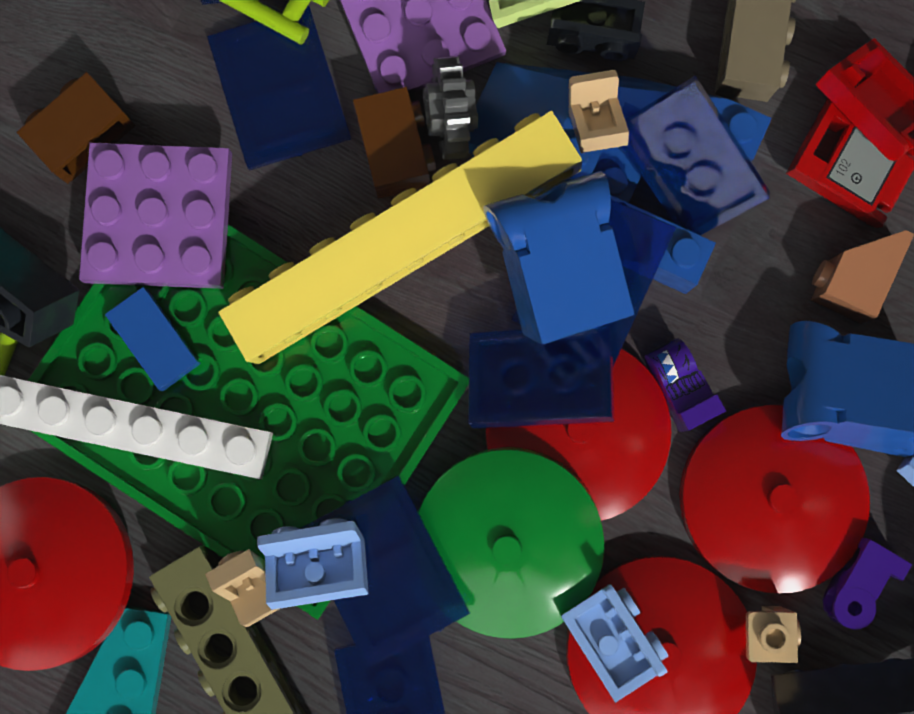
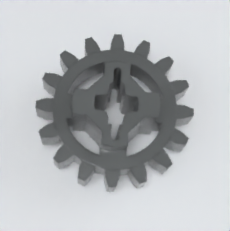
(450, 107)

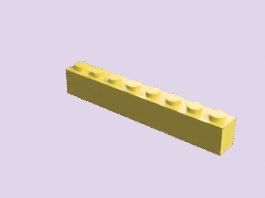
(399, 239)

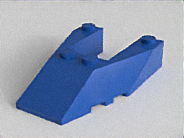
(522, 90)

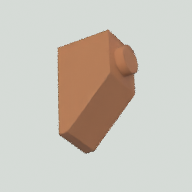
(861, 277)

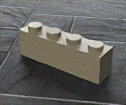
(754, 48)

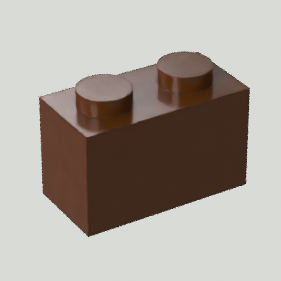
(70, 123)
(393, 143)

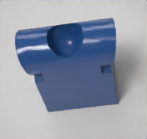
(562, 258)
(849, 390)

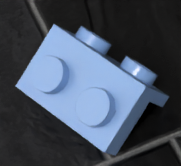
(314, 563)
(615, 642)

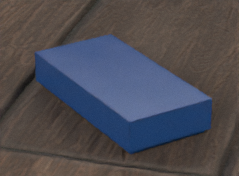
(152, 339)

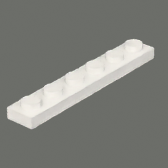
(134, 427)

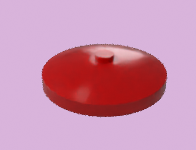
(612, 459)
(771, 506)
(60, 572)
(697, 625)

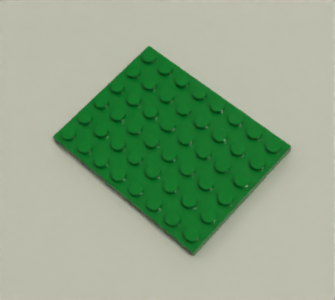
(341, 406)

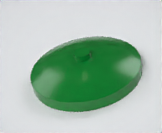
(515, 539)

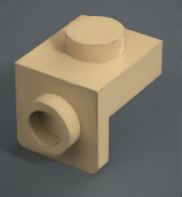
(597, 111)
(243, 583)
(772, 635)

